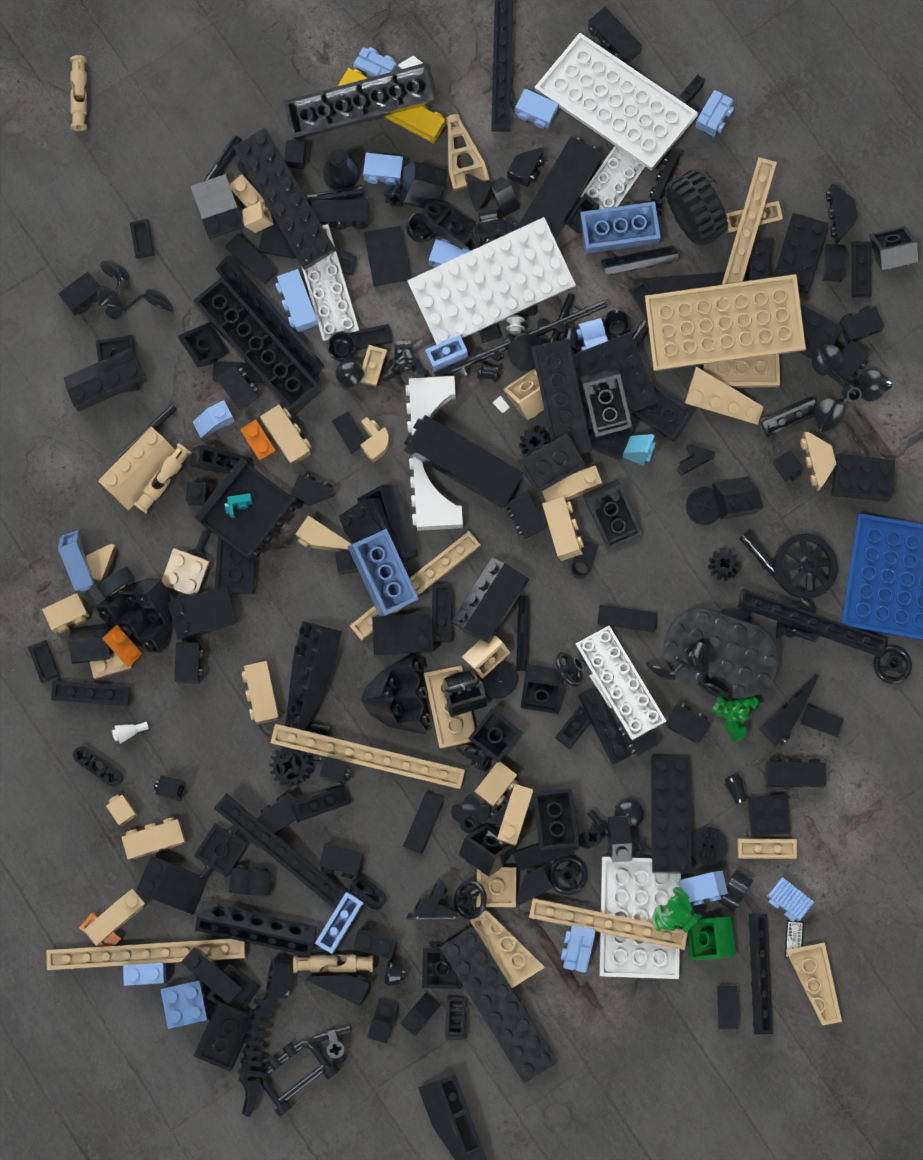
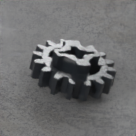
(287, 773)

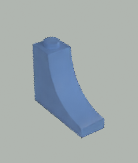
(75, 561)

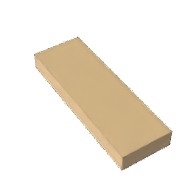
(767, 848)

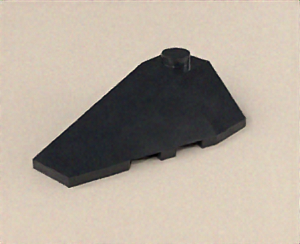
(782, 722)

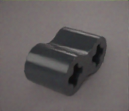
(736, 889)

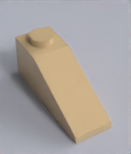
(574, 485)
(320, 537)
(515, 815)
(114, 917)

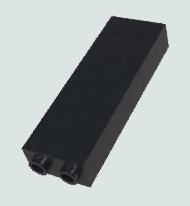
(563, 185)
(462, 461)

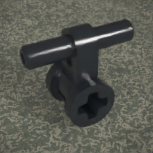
(479, 757)
(594, 833)
(332, 1034)

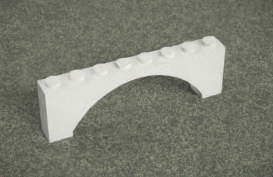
(432, 508)

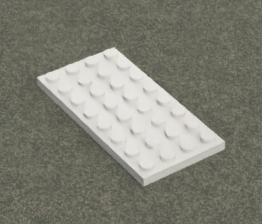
(616, 101)
(492, 282)

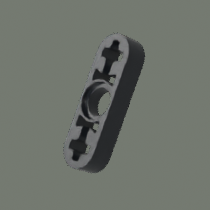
(89, 754)

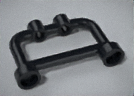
(275, 1062)

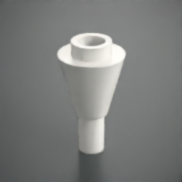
(124, 732)

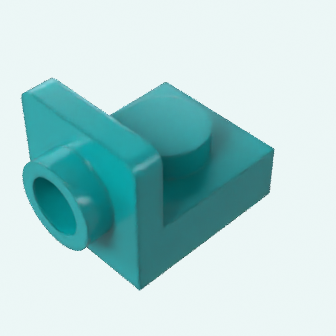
(239, 501)

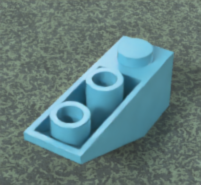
(639, 448)

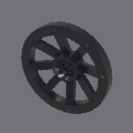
(802, 566)

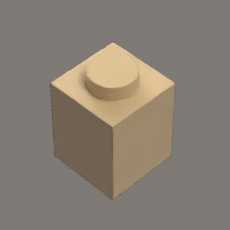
(257, 217)
(121, 809)

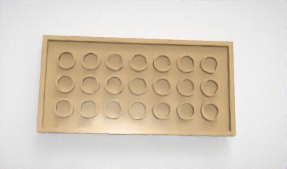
(725, 322)

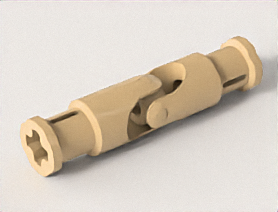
(78, 79)
(170, 468)
(326, 963)

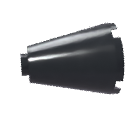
(341, 170)

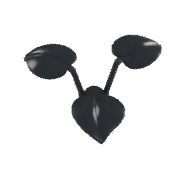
(116, 303)
(871, 386)
(693, 660)

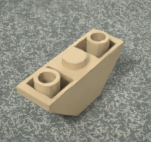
(819, 459)

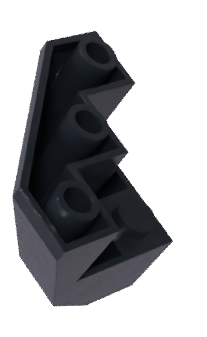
(140, 613)
(400, 696)

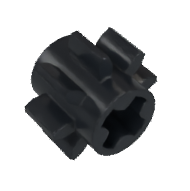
(390, 198)

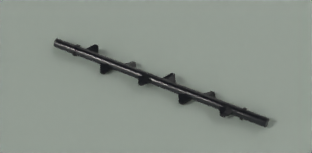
(542, 328)

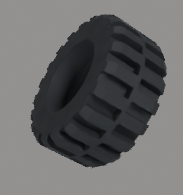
(696, 207)

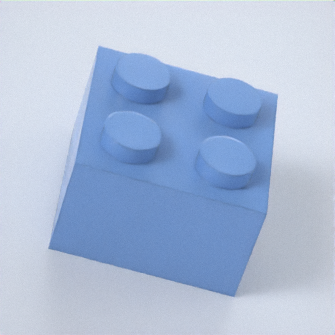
(185, 1004)

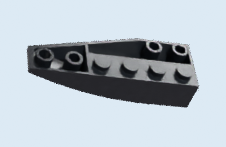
(310, 671)

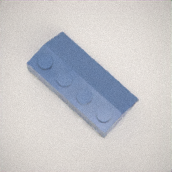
(620, 227)
(383, 572)

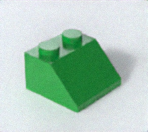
(711, 939)

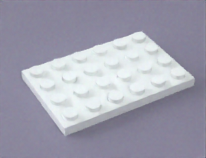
(634, 893)

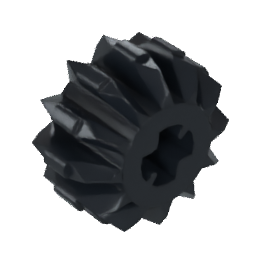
(533, 436)
(722, 558)

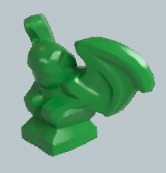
(734, 714)
(679, 914)

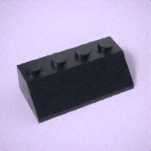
(104, 379)
(397, 518)
(490, 600)

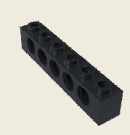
(255, 928)

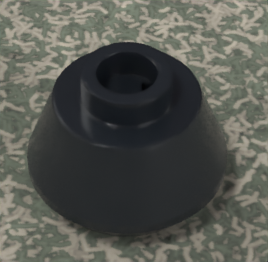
(394, 973)

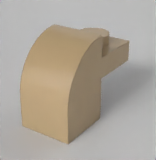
(378, 442)

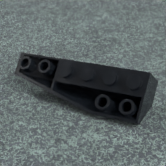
(452, 1118)

